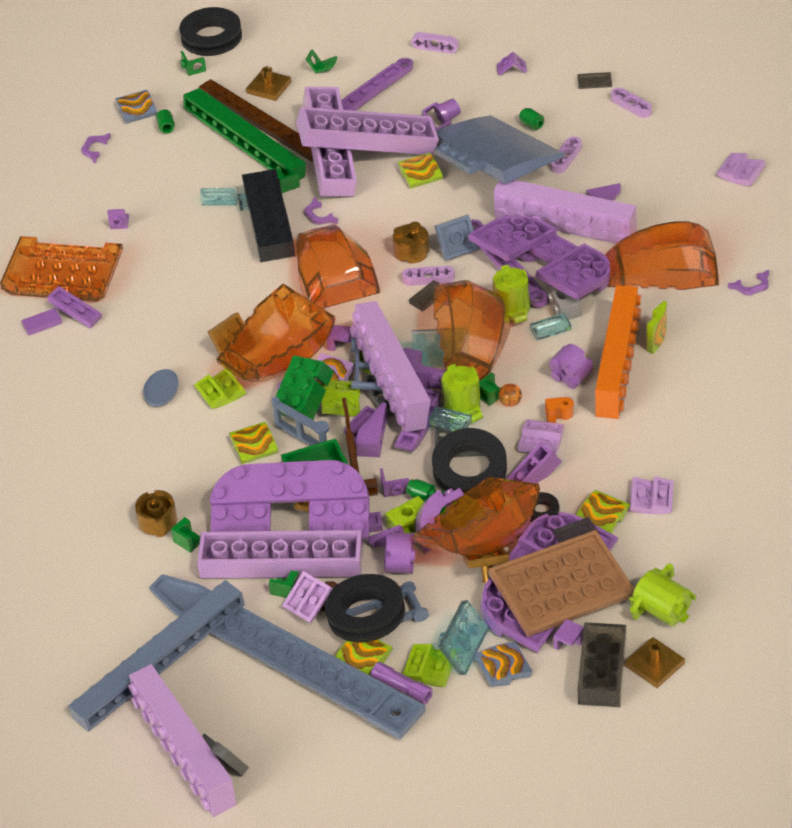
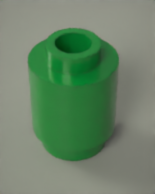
(531, 118)
(165, 121)
(420, 488)

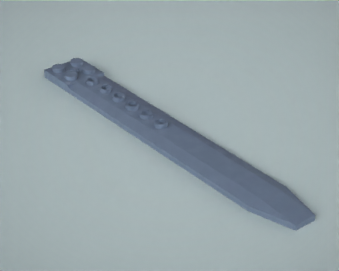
(300, 661)

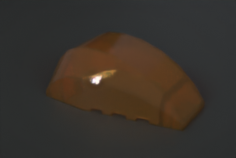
(665, 256)
(333, 267)
(471, 325)
(276, 331)
(483, 518)

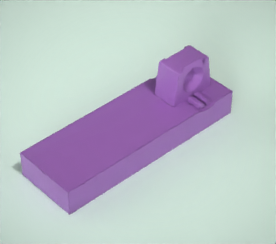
(74, 307)

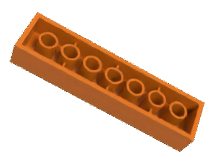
(617, 352)

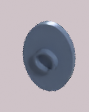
(161, 387)

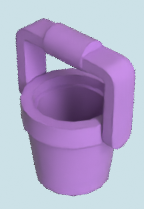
(445, 112)

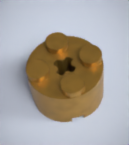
(411, 242)
(156, 513)

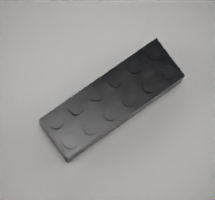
(268, 215)

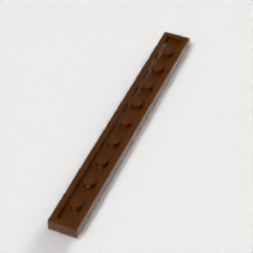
(257, 118)

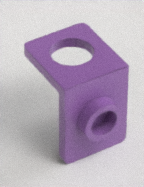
(509, 61)
(118, 219)
(393, 487)

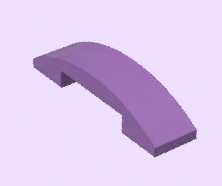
(411, 440)

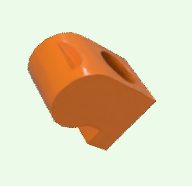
(559, 408)

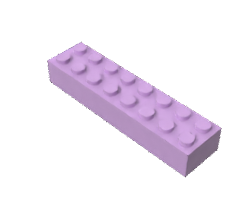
(366, 130)
(332, 165)
(566, 210)
(390, 366)
(278, 552)
(182, 741)

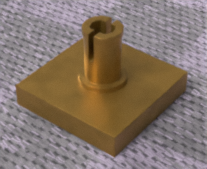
(268, 84)
(225, 331)
(486, 562)
(654, 662)

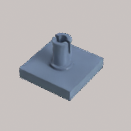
(454, 237)

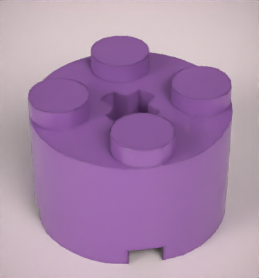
(570, 365)
(399, 553)

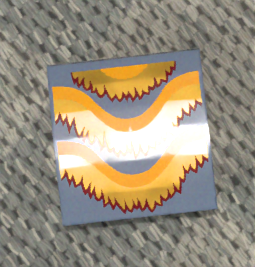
(136, 106)
(503, 664)

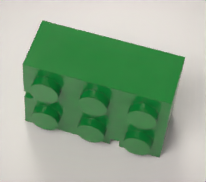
(301, 389)
(318, 452)

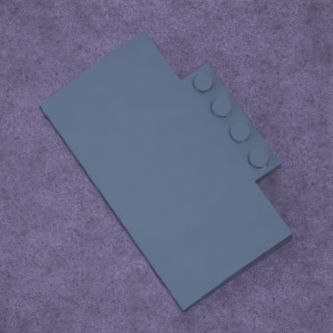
(493, 148)

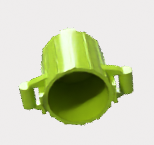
(514, 289)
(462, 391)
(661, 597)

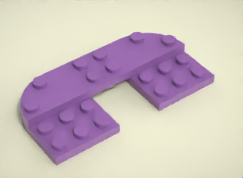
(570, 267)
(332, 488)
(535, 538)

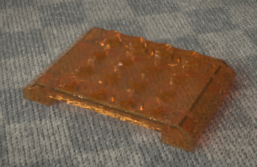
(42, 267)

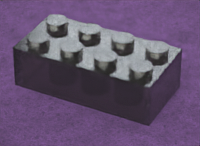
(602, 664)

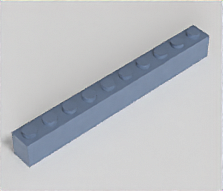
(160, 651)

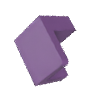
(338, 333)
(569, 634)

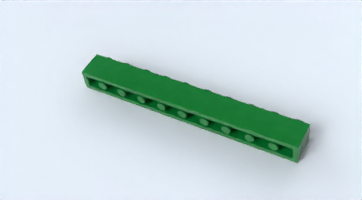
(242, 133)

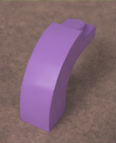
(428, 376)
(432, 507)

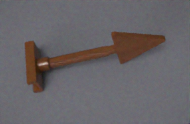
(370, 483)

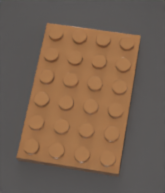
(561, 583)

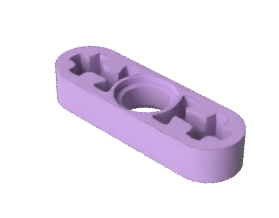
(441, 39)
(640, 107)
(566, 148)
(411, 278)

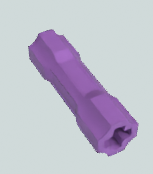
(402, 683)

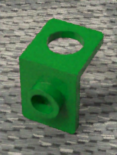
(188, 65)
(320, 66)

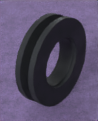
(206, 18)
(467, 440)
(368, 627)

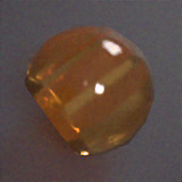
(510, 395)

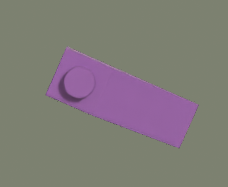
(371, 434)
(536, 465)

